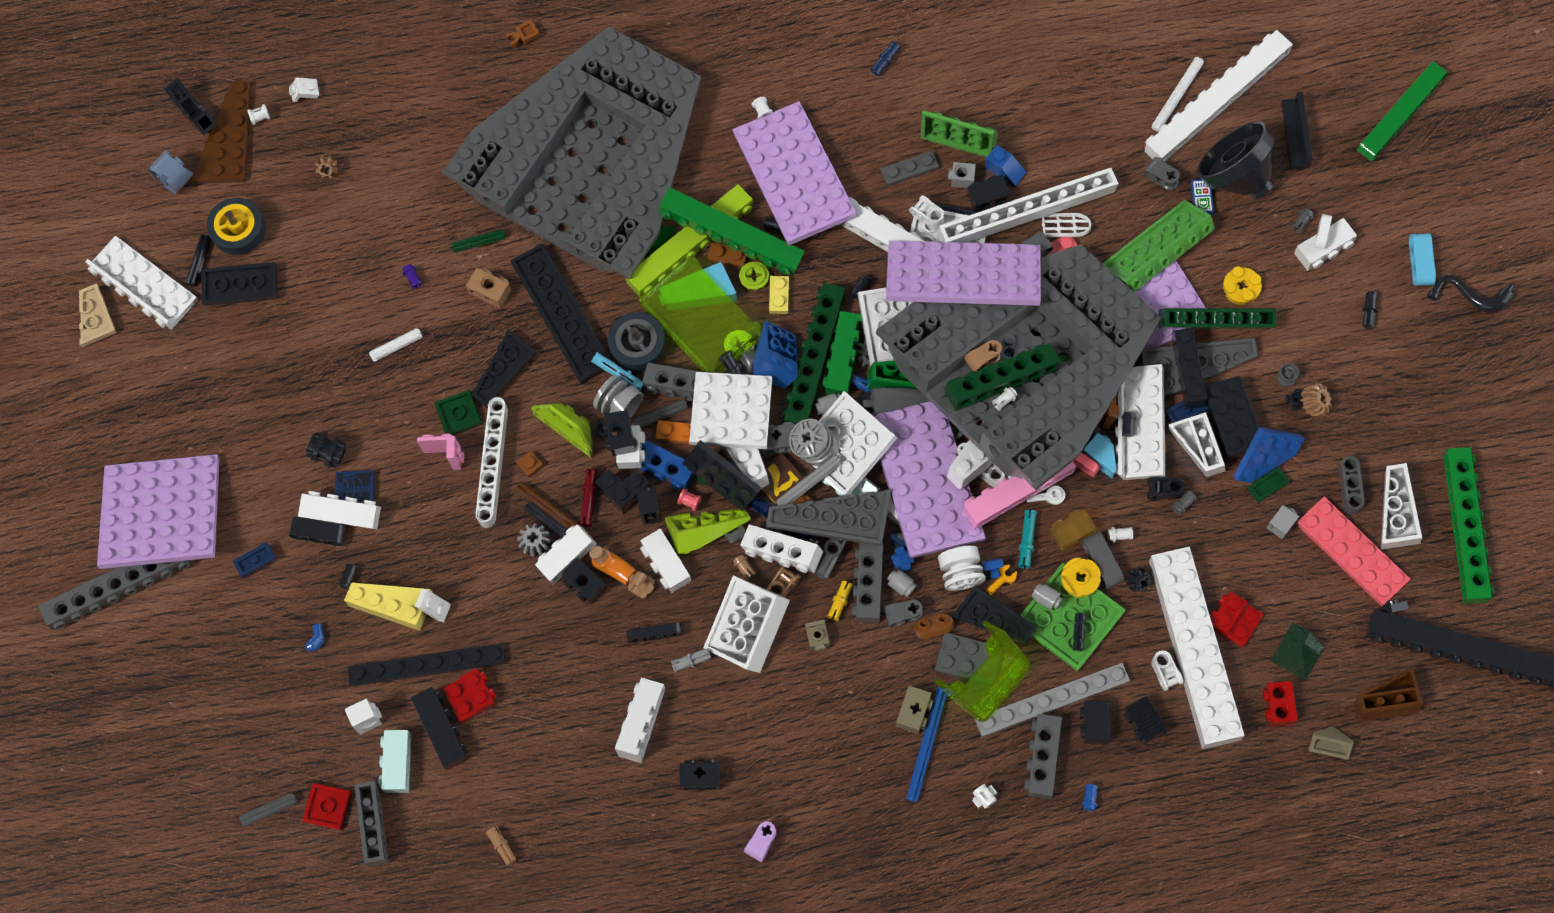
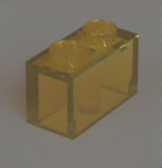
(1072, 530)

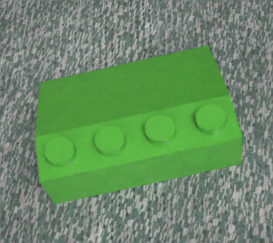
(958, 134)

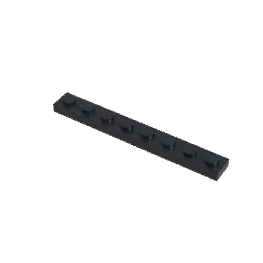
(426, 665)

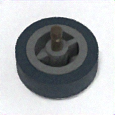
(636, 341)

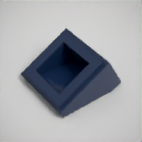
(897, 539)

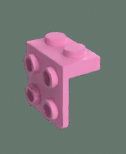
(443, 443)

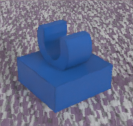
(992, 566)

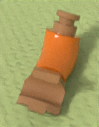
(613, 565)

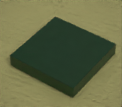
(458, 413)

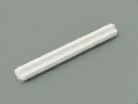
(1177, 93)

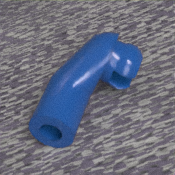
(317, 640)

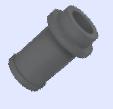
(1302, 220)
(1185, 501)

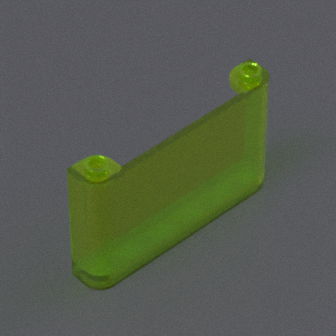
(699, 316)

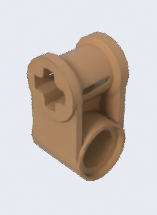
(984, 355)
(784, 581)

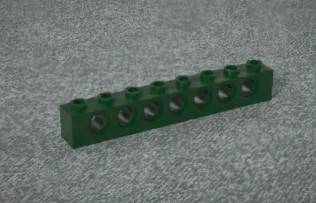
(828, 294)

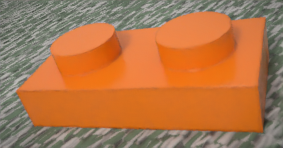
(673, 432)

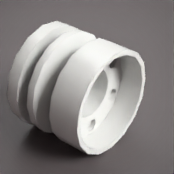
(961, 568)

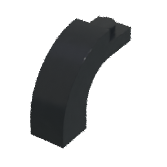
(189, 107)

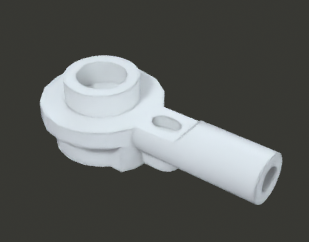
(1054, 495)

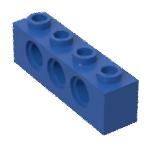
(681, 479)

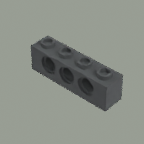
(656, 373)
(871, 612)
(1052, 726)
(371, 823)

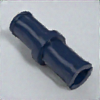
(885, 58)

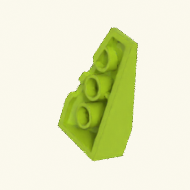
(694, 532)

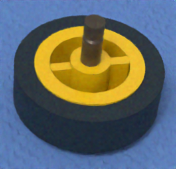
(236, 226)

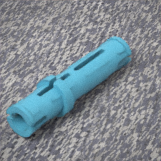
(598, 359)

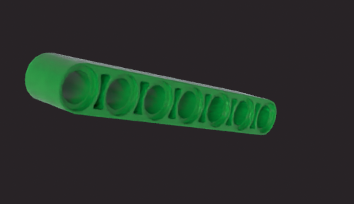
(1402, 111)

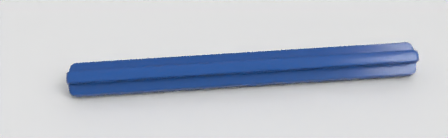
(926, 745)

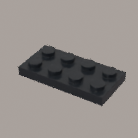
(239, 283)
(721, 475)

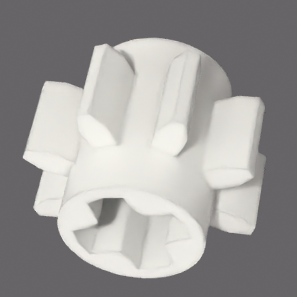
(984, 796)

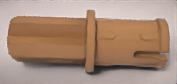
(501, 845)

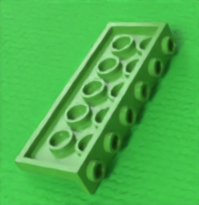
(1160, 245)

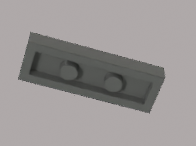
(909, 169)

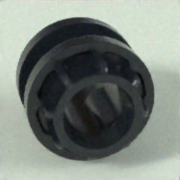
(326, 450)

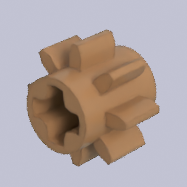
(328, 162)

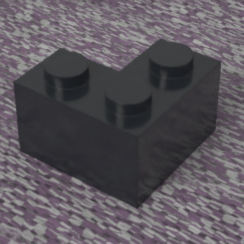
(622, 494)

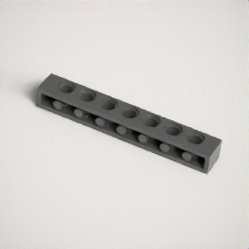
(52, 609)

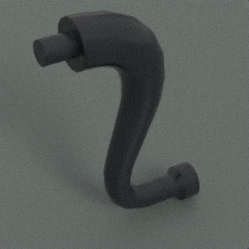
(1483, 304)

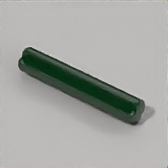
(478, 240)

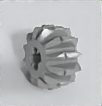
(528, 536)

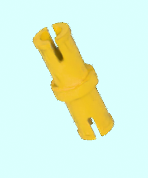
(840, 600)

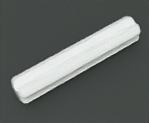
(395, 344)

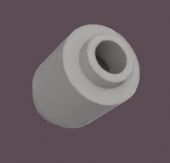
(825, 403)
(901, 583)
(1047, 596)

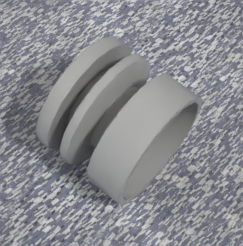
(616, 396)
(813, 442)

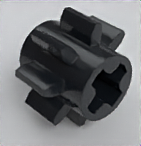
(1138, 579)

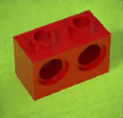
(1286, 704)

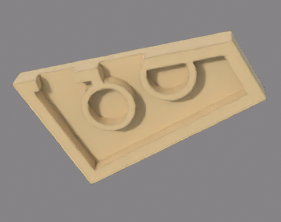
(95, 317)

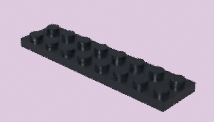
(560, 311)

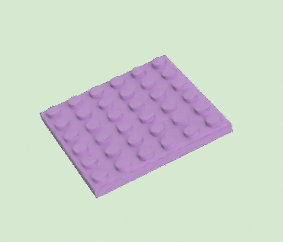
(158, 511)

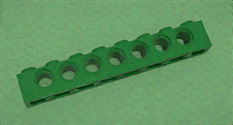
(1470, 592)

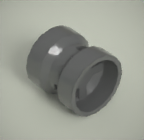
(1289, 371)

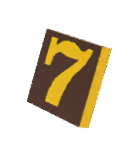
(781, 477)

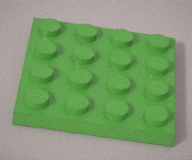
(1057, 625)

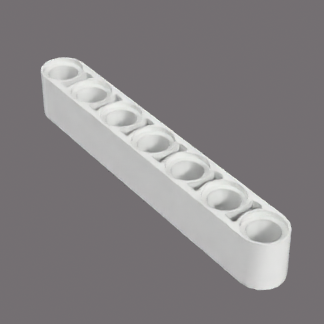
(494, 470)

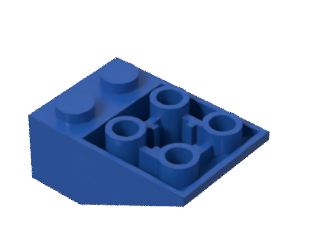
(776, 355)

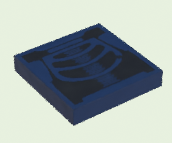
(355, 485)

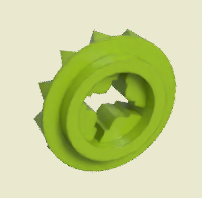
(746, 272)

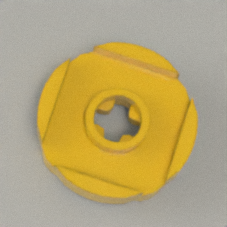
(1251, 280)
(1078, 588)

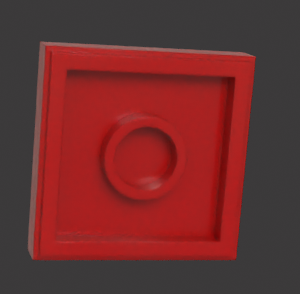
(327, 806)

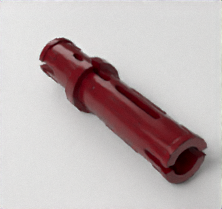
(588, 497)

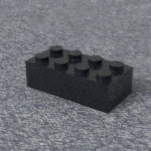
(1231, 417)

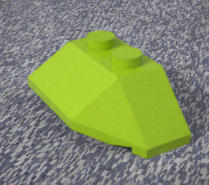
(567, 424)

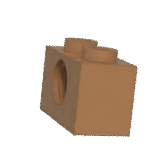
(496, 295)

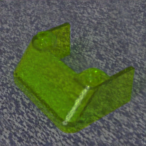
(993, 678)

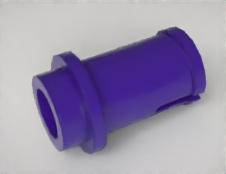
(411, 275)

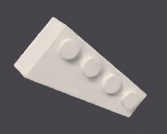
(968, 465)
(1399, 516)
(640, 720)

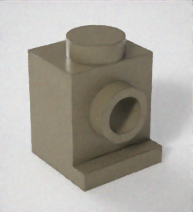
(817, 627)

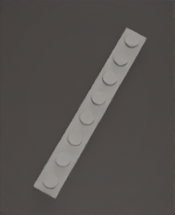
(1054, 699)

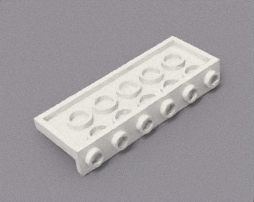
(142, 283)
(1145, 452)

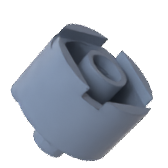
(170, 172)

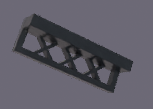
(1297, 132)

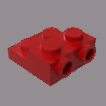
(1235, 619)
(470, 695)

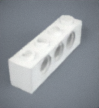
(792, 546)

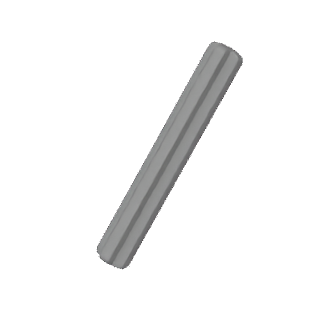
(809, 481)

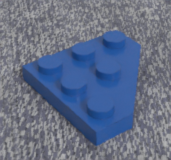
(1267, 452)

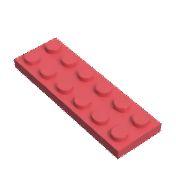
(1353, 551)

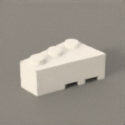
(1199, 442)

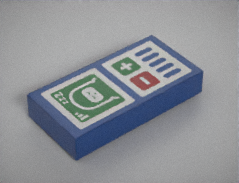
(1202, 196)

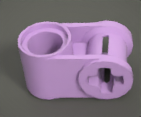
(758, 844)

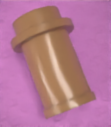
(744, 567)

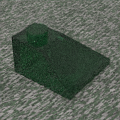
(1298, 651)

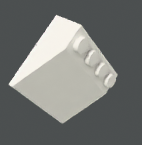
(746, 624)

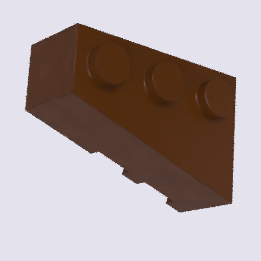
(1390, 699)

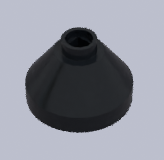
(1241, 161)

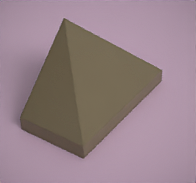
(1331, 742)

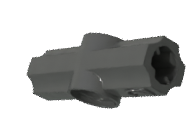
(829, 560)

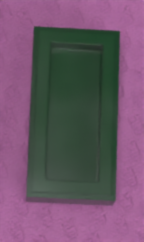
(1268, 485)

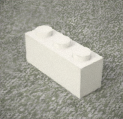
(1339, 237)
(564, 552)
(665, 561)

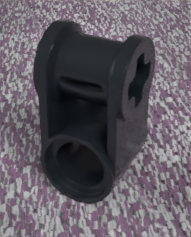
(1163, 488)

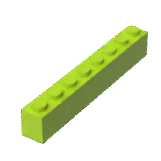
(685, 244)

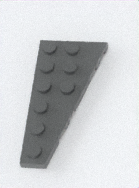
(1213, 357)
(842, 517)

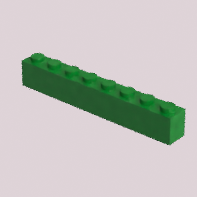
(730, 231)

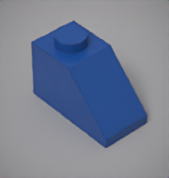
(1003, 163)

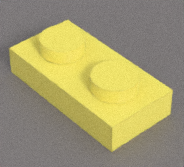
(779, 295)

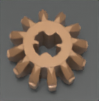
(1316, 400)

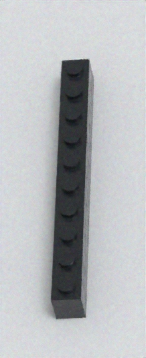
(1461, 648)

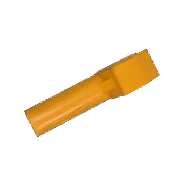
(1001, 580)

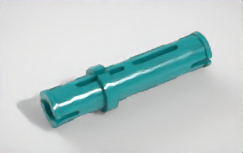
(1026, 546)

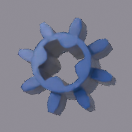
(901, 559)

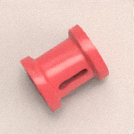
(689, 499)

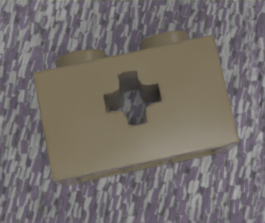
(914, 698)

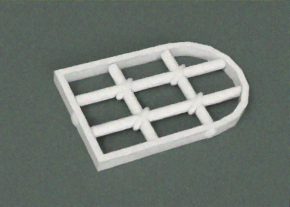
(1074, 228)

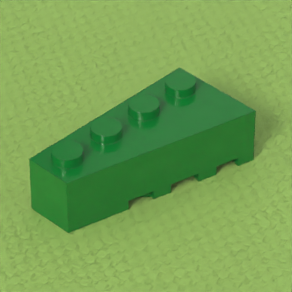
(844, 353)
(886, 375)

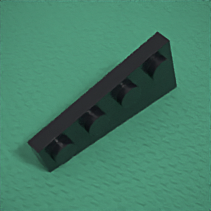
(506, 364)
(982, 607)

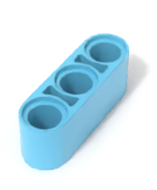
(1422, 259)

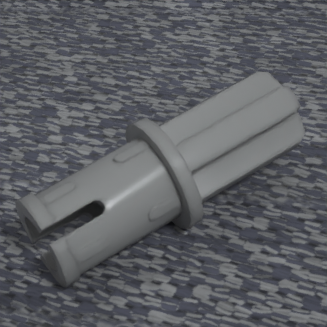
(690, 660)

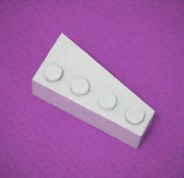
(749, 463)

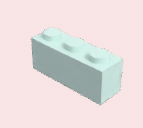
(395, 761)

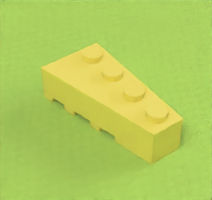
(388, 603)

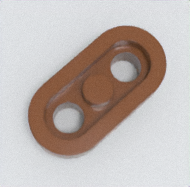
(933, 626)

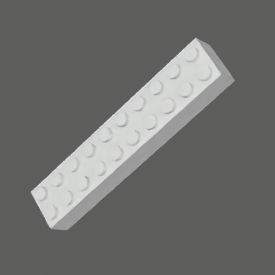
(1196, 648)

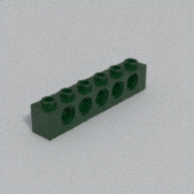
(1217, 318)
(961, 397)

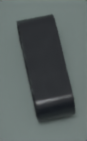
(317, 531)

